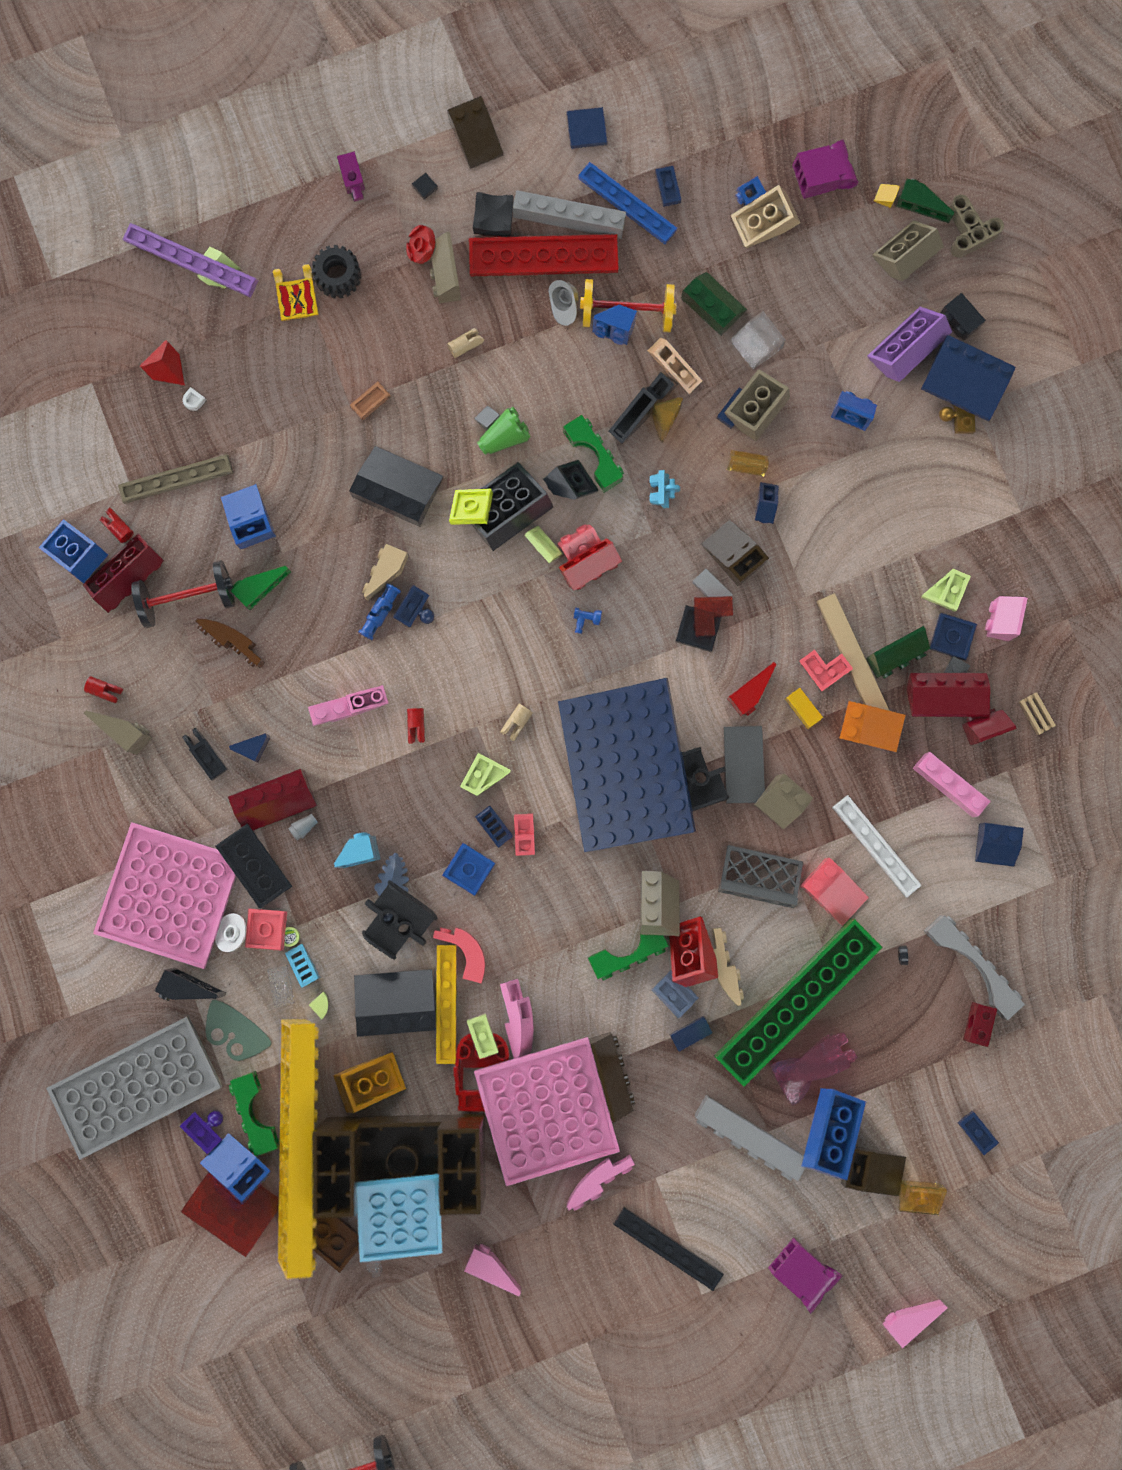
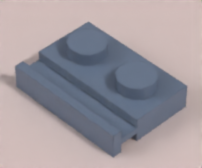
(674, 996)

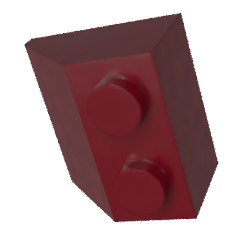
(985, 728)

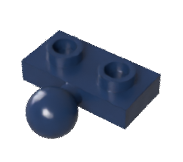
(412, 606)

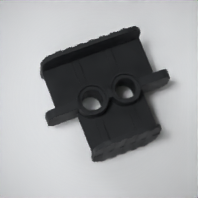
(705, 793)
(405, 910)

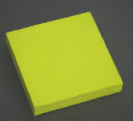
(471, 506)

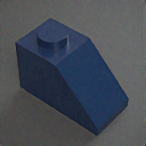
(766, 503)

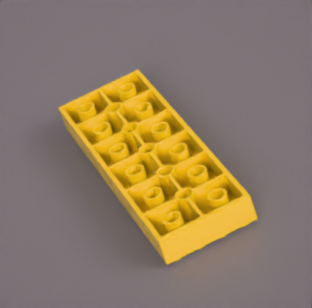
(295, 1147)

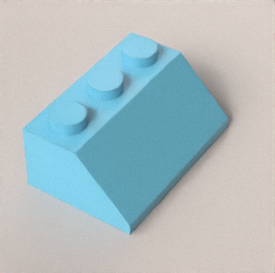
(359, 850)

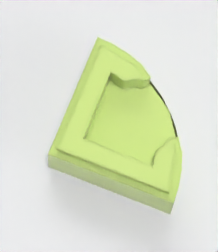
(320, 1005)

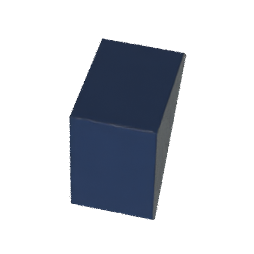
(252, 748)

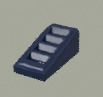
(485, 812)

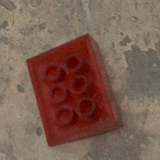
(227, 1218)

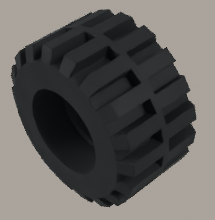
(336, 257)

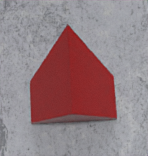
(164, 365)

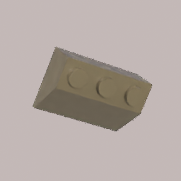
(908, 250)
(444, 270)
(758, 404)
(659, 904)

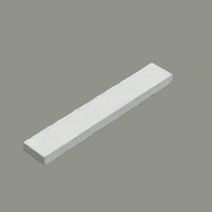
(876, 846)

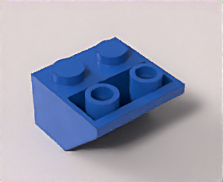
(615, 324)

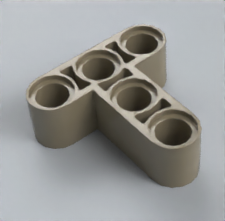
(976, 228)

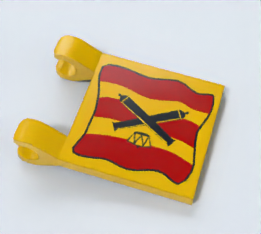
(296, 297)

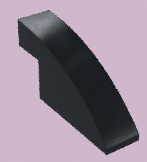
(642, 407)

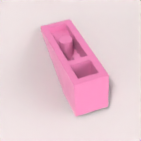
(489, 1268)
(909, 1322)

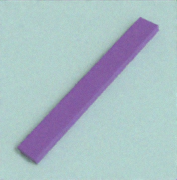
(190, 260)

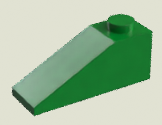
(256, 587)

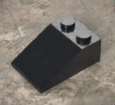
(181, 986)

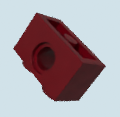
(980, 1024)

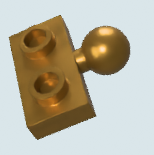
(963, 420)

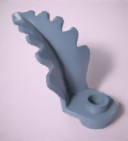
(394, 873)

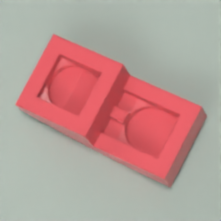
(524, 834)

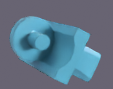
(666, 489)

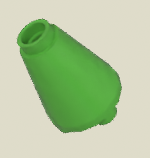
(504, 433)

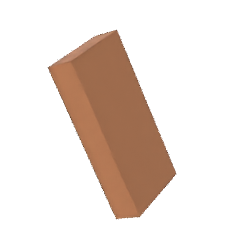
(370, 400)

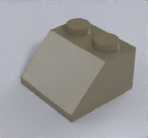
(783, 800)

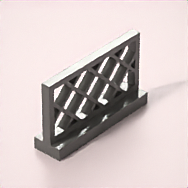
(760, 893)

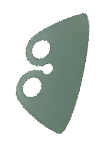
(246, 1032)

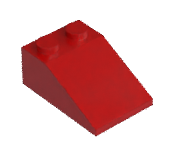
(692, 954)

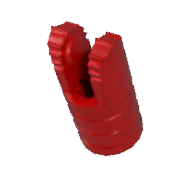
(117, 527)
(100, 689)
(415, 720)

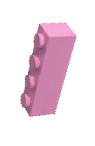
(951, 784)

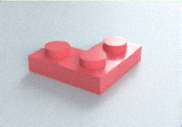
(824, 674)

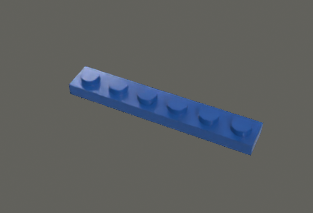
(627, 202)

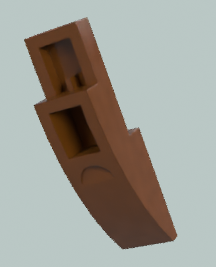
(225, 636)

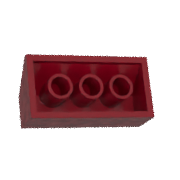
(116, 576)
(949, 694)
(273, 800)

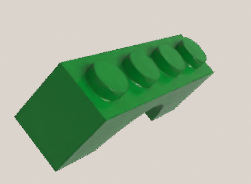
(580, 433)
(605, 963)
(261, 1137)

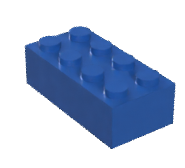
(833, 1133)

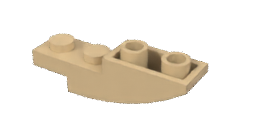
(727, 975)

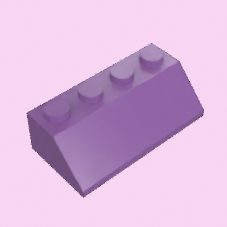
(910, 343)

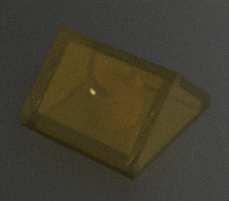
(665, 415)
(921, 1197)

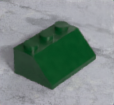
(712, 302)
(899, 653)

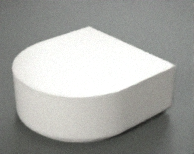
(193, 400)

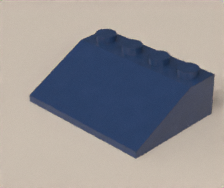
(968, 378)

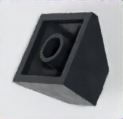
(570, 481)

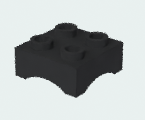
(493, 214)

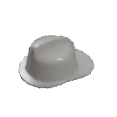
(563, 301)

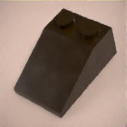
(475, 132)

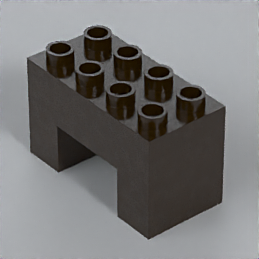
(398, 1147)

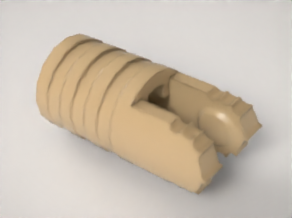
(465, 343)
(518, 717)

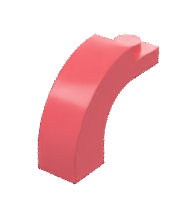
(472, 949)

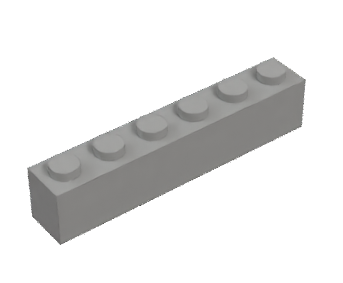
(568, 214)
(751, 1137)

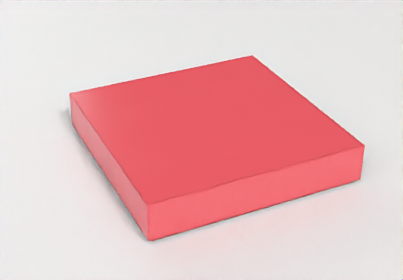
(266, 929)

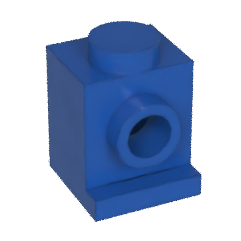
(754, 186)

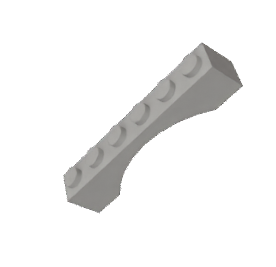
(1000, 995)

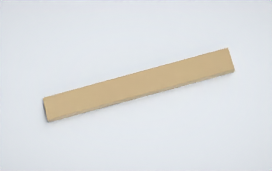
(851, 651)

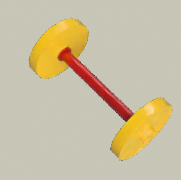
(668, 307)

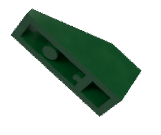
(921, 200)

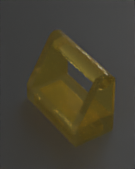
(748, 463)

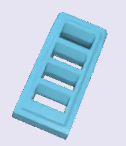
(315, 975)

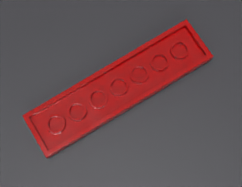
(543, 255)

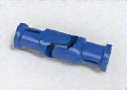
(385, 602)

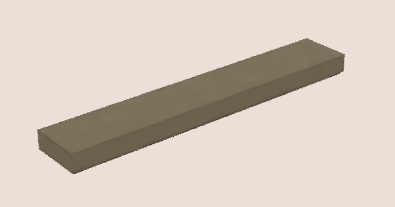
(175, 479)

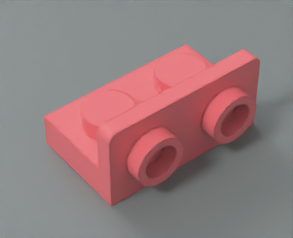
(579, 541)

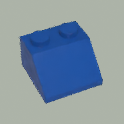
(854, 410)

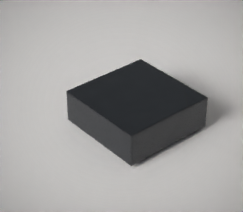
(424, 186)

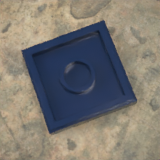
(586, 128)
(953, 636)

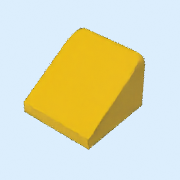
(886, 194)

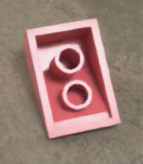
(834, 891)

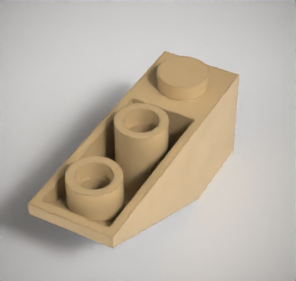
(388, 568)

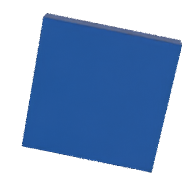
(468, 869)

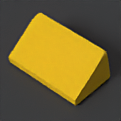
(803, 708)

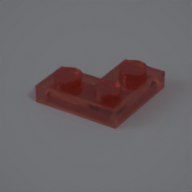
(706, 609)

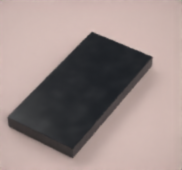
(253, 866)

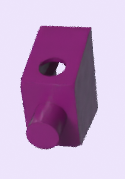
(351, 171)

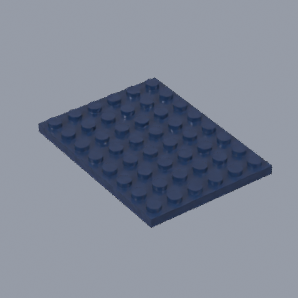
(626, 765)

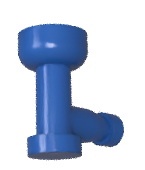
(582, 615)

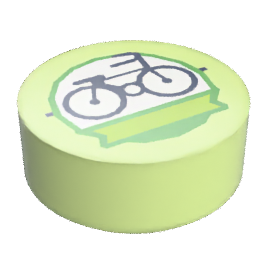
(292, 936)

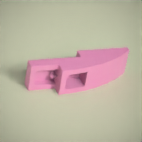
(348, 706)
(521, 1019)
(590, 1185)

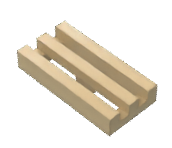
(1042, 708)

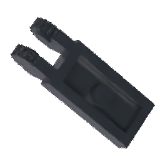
(205, 755)

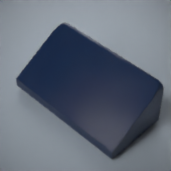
(691, 1033)

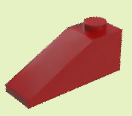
(750, 693)

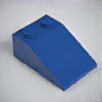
(73, 551)

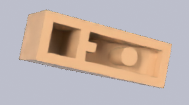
(674, 365)

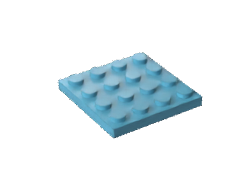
(399, 1218)

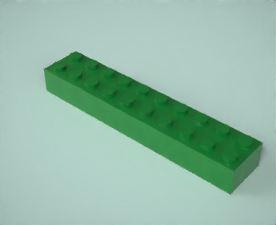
(798, 1002)

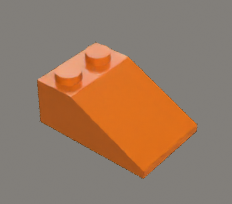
(872, 726)

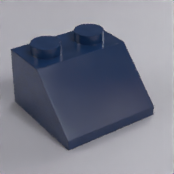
(998, 844)

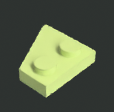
(948, 590)
(483, 775)

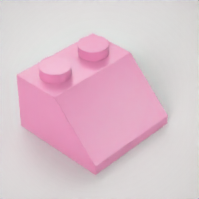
(1006, 617)

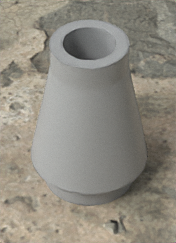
(301, 827)

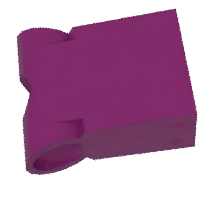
(824, 170)
(804, 1274)

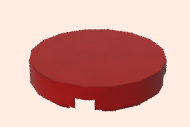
(420, 244)

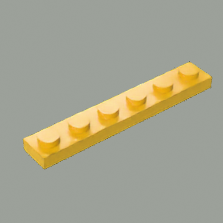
(446, 1004)

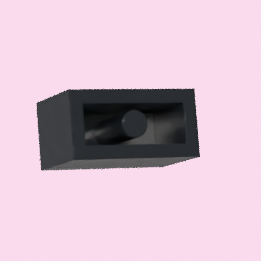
(963, 316)

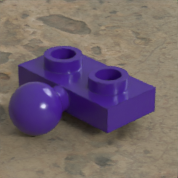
(201, 1132)

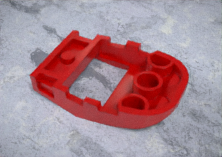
(468, 1058)

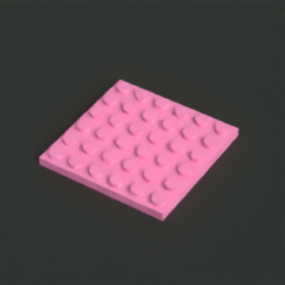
(166, 896)
(546, 1111)

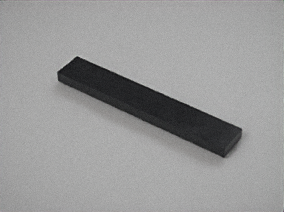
(668, 1248)

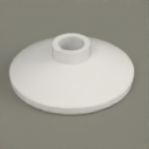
(231, 933)

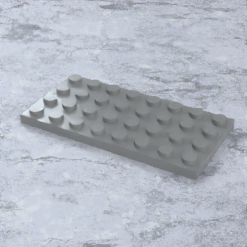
(134, 1087)

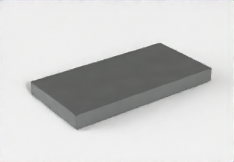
(744, 763)

